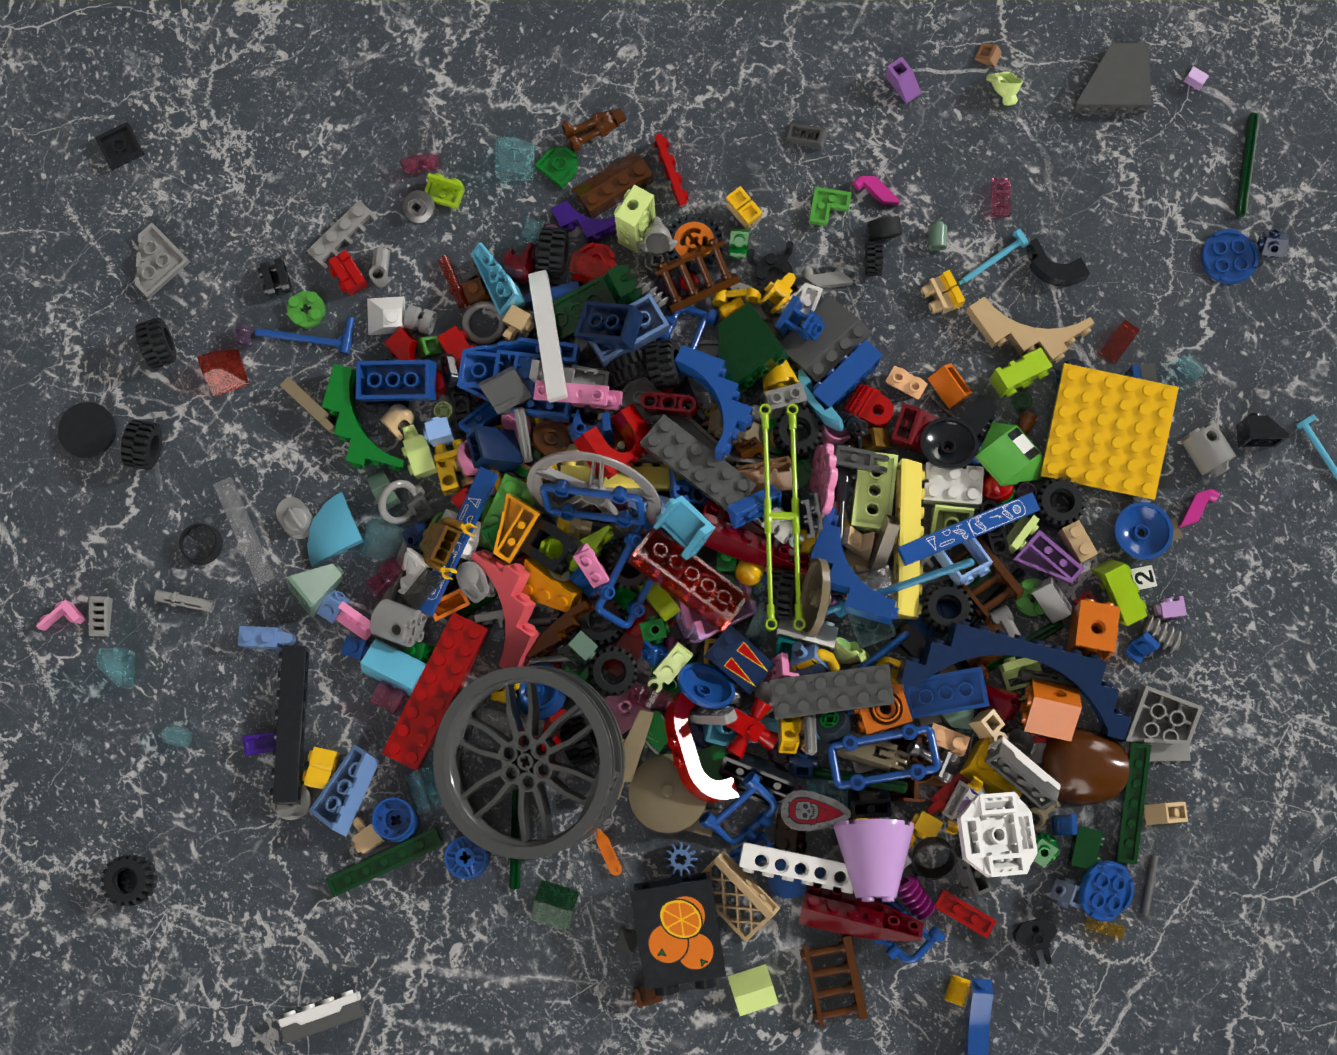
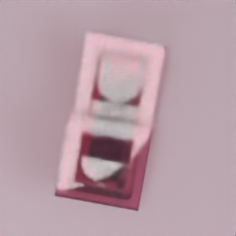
(1000, 197)

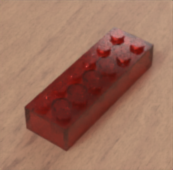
(688, 580)

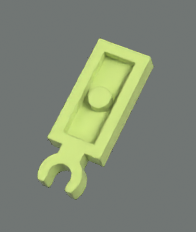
(670, 666)

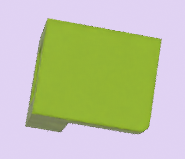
(551, 547)

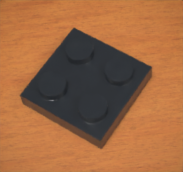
(120, 145)

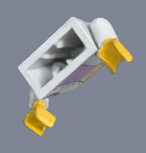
(959, 800)

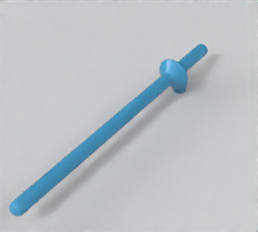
(839, 608)

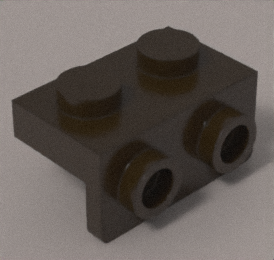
(788, 838)

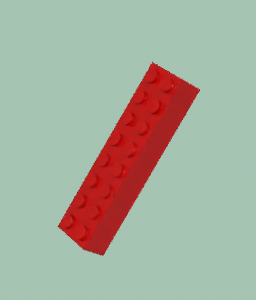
(435, 691)

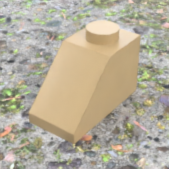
(1165, 813)

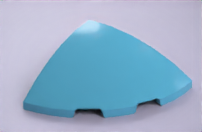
(332, 531)

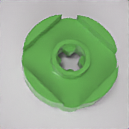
(314, 315)
(1024, 605)

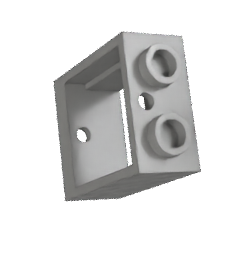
(782, 397)

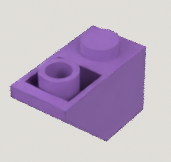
(903, 80)

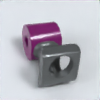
(670, 642)

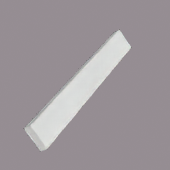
(547, 336)

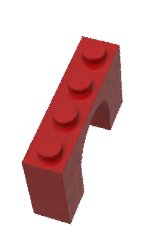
(633, 430)

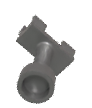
(915, 749)

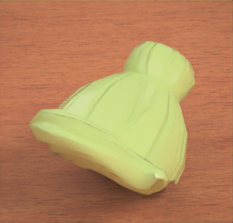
(1006, 85)
(849, 652)

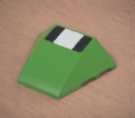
(1009, 455)

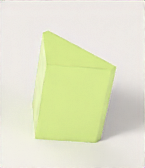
(945, 516)
(752, 990)

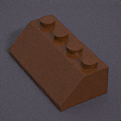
(612, 183)

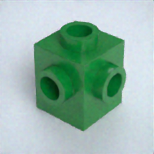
(654, 622)
(1047, 849)

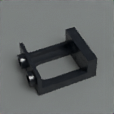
(537, 535)

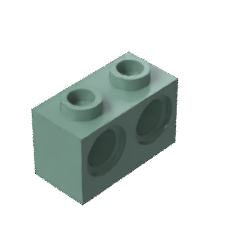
(579, 649)

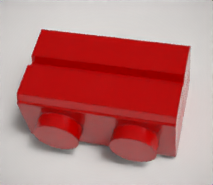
(347, 272)

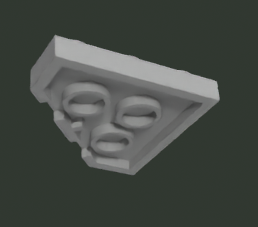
(156, 261)

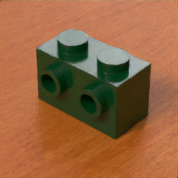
(1085, 848)

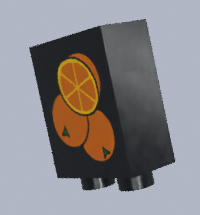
(678, 933)

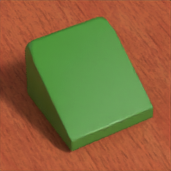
(428, 347)

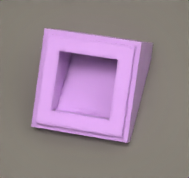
(1196, 78)

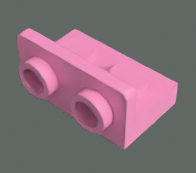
(590, 565)
(354, 621)
(780, 669)

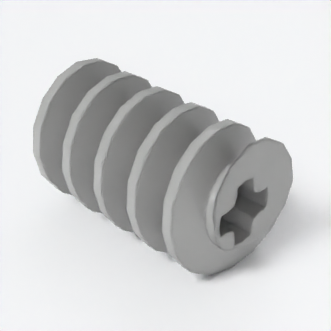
(646, 289)
(1165, 634)

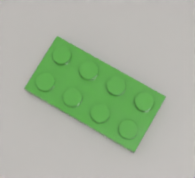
(508, 485)

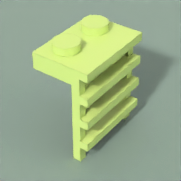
(1020, 531)
(1011, 668)

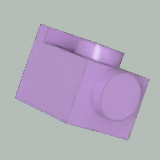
(1170, 608)

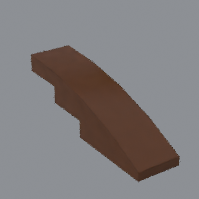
(556, 633)

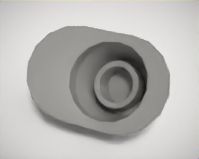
(294, 517)

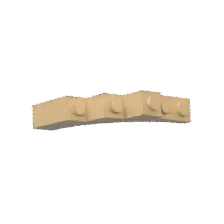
(1024, 338)

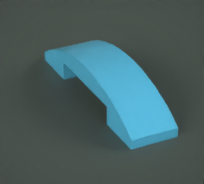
(828, 416)

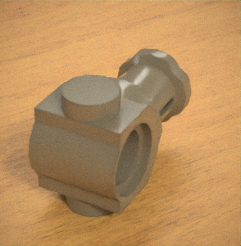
(1042, 815)

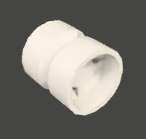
(781, 528)

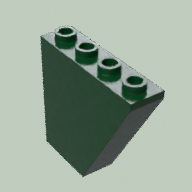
(748, 347)

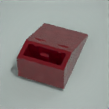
(909, 427)

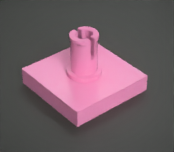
(623, 710)

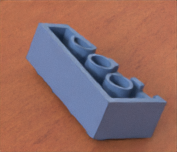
(345, 791)

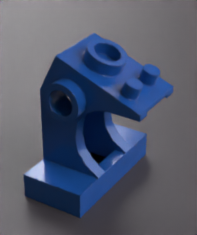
(792, 317)
(604, 426)

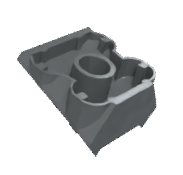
(505, 391)

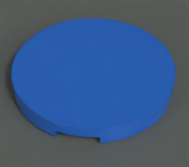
(1229, 256)
(1106, 890)

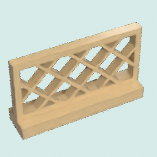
(748, 888)

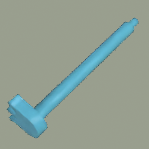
(1021, 240)
(1305, 425)

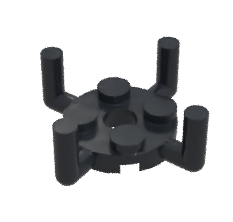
(771, 262)

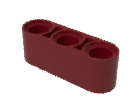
(662, 398)

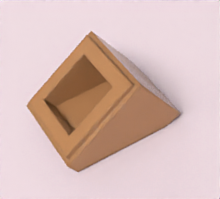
(988, 54)

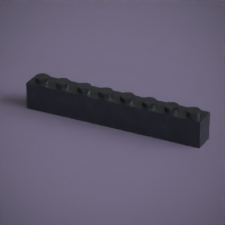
(290, 725)

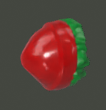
(995, 492)

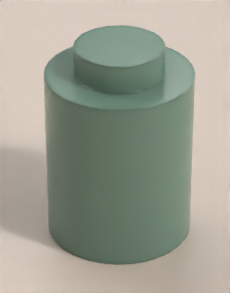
(937, 236)

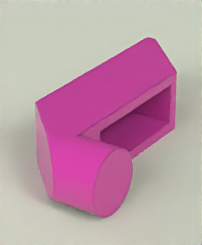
(876, 189)
(1197, 506)

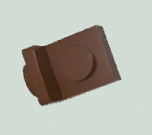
(749, 448)
(644, 997)

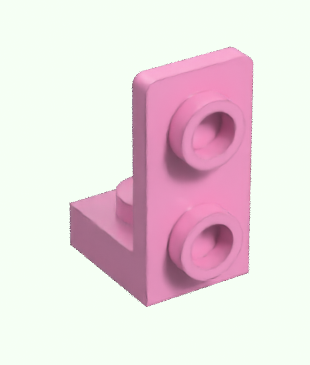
(62, 608)

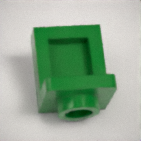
(420, 651)

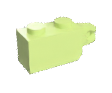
(418, 452)

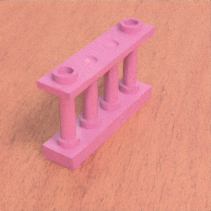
(585, 395)

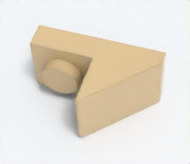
(857, 542)

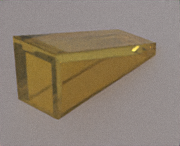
(1105, 928)

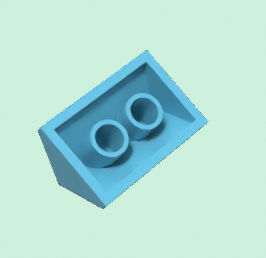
(392, 666)

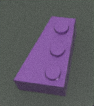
(1048, 558)

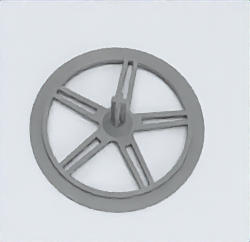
(543, 469)

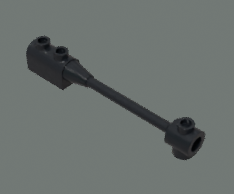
(844, 482)

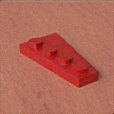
(680, 195)
(633, 641)

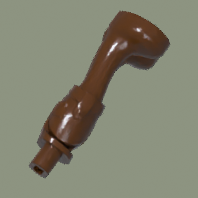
(602, 123)

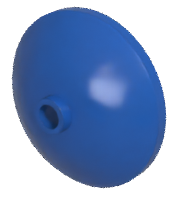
(1153, 523)
(706, 685)

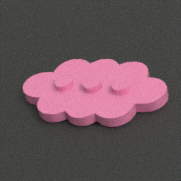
(824, 476)

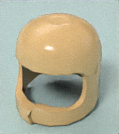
(395, 417)

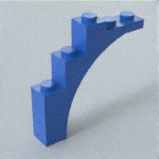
(711, 374)

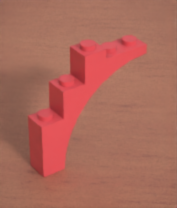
(517, 607)

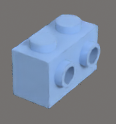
(438, 432)

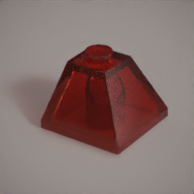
(223, 371)

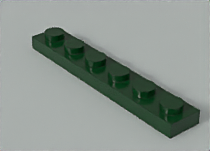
(1133, 804)
(384, 862)

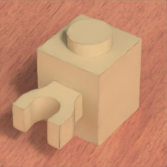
(517, 322)
(987, 725)
(367, 838)

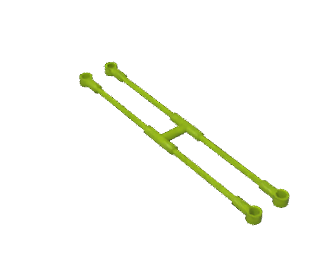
(769, 516)

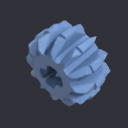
(682, 852)

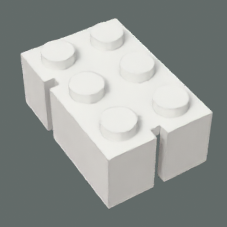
(953, 487)

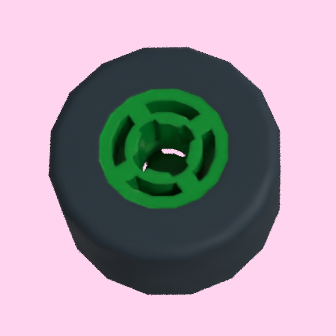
(833, 726)

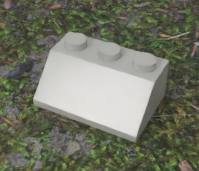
(825, 638)

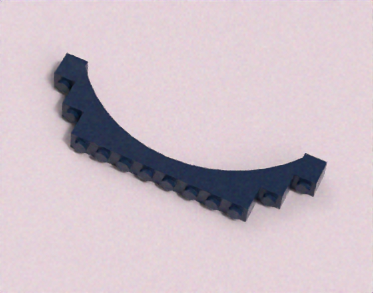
(970, 642)

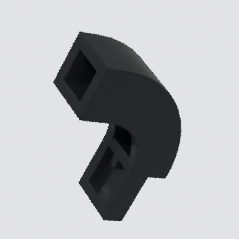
(1053, 272)

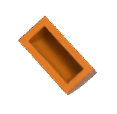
(950, 385)
(451, 603)

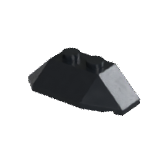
(772, 775)

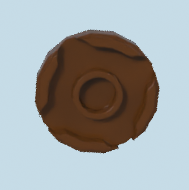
(550, 437)

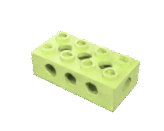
(634, 217)
(863, 499)

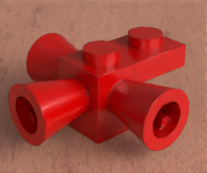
(751, 729)

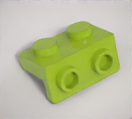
(444, 190)

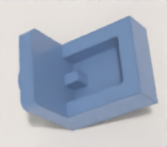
(329, 607)

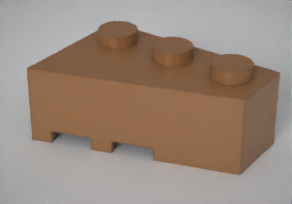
(779, 473)

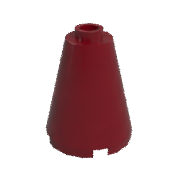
(1003, 702)

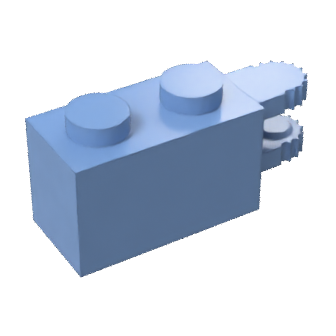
(264, 637)

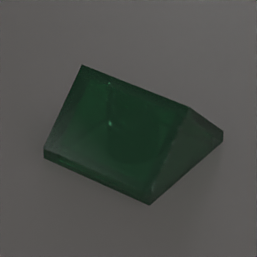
(554, 905)

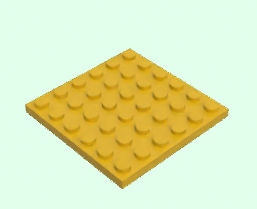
(1109, 431)

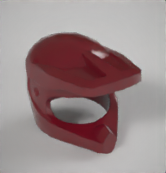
(520, 265)

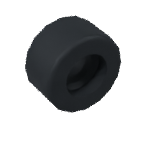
(884, 228)

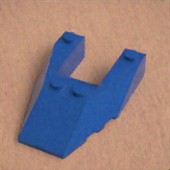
(486, 361)

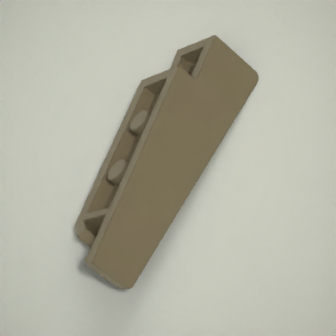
(634, 743)

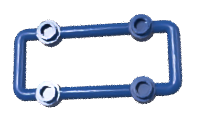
(618, 495)
(606, 591)
(859, 782)

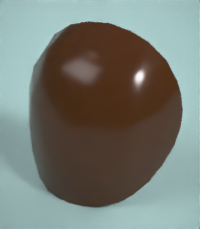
(1087, 768)

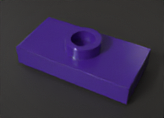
(259, 743)

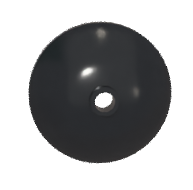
(951, 434)

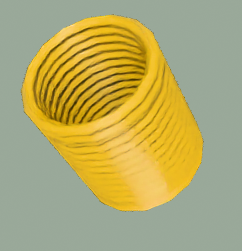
(730, 307)
(957, 990)

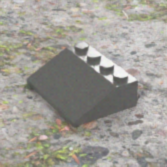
(837, 339)

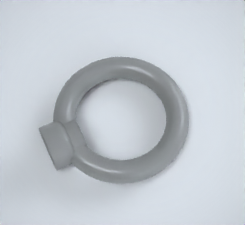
(466, 327)
(413, 490)

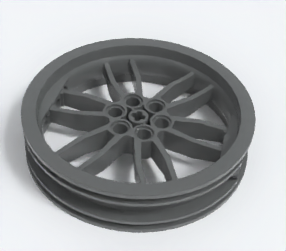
(454, 734)

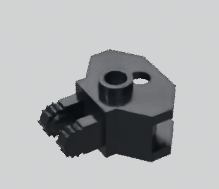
(1036, 940)

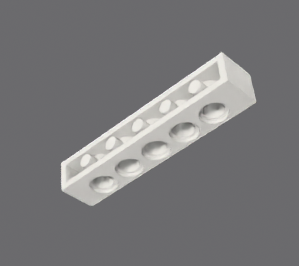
(751, 851)

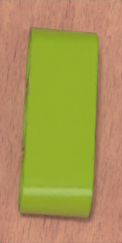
(661, 601)

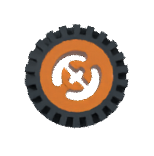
(700, 232)

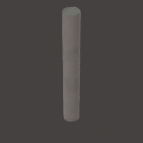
(1149, 885)

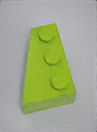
(1020, 373)
(1121, 590)

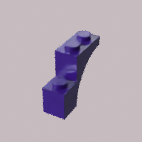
(592, 229)

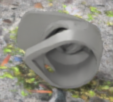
(474, 582)

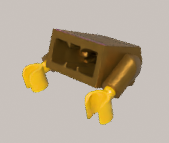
(440, 542)

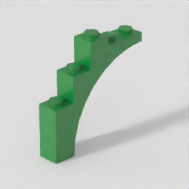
(340, 400)

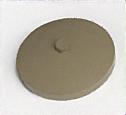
(815, 596)
(661, 798)

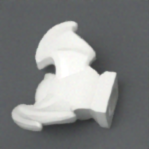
(413, 565)

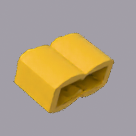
(321, 767)

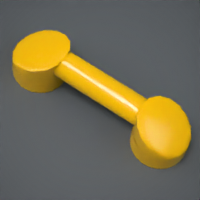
(721, 298)

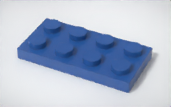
(948, 693)

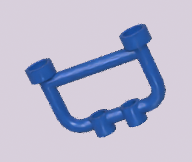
(706, 317)
(749, 832)
(895, 951)

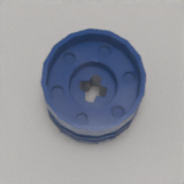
(384, 817)
(474, 867)

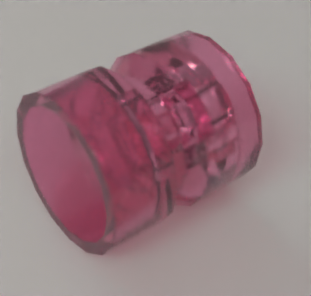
(387, 697)

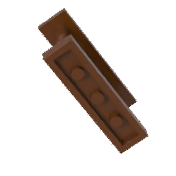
(710, 286)
(999, 574)
(853, 987)

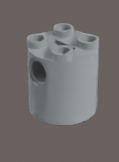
(1209, 449)
(398, 623)

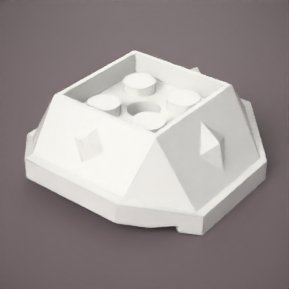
(1015, 841)

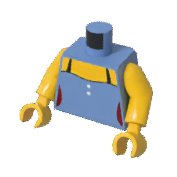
(811, 660)

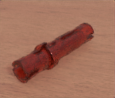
(453, 282)

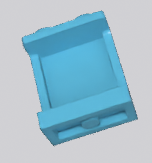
(685, 525)

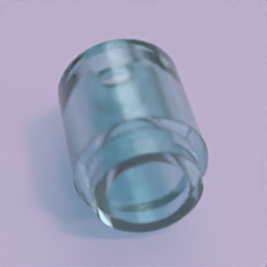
(1190, 367)
(176, 735)

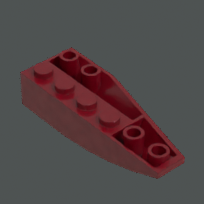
(748, 541)
(850, 916)

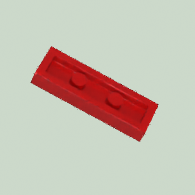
(965, 913)

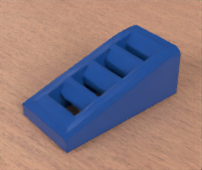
(1064, 824)

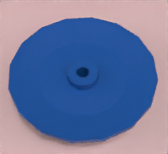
(549, 698)

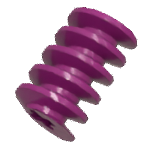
(915, 897)

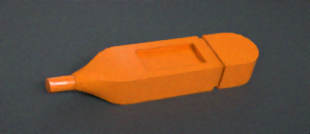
(608, 853)

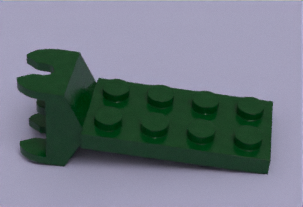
(614, 287)

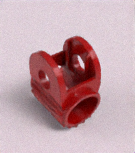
(865, 401)

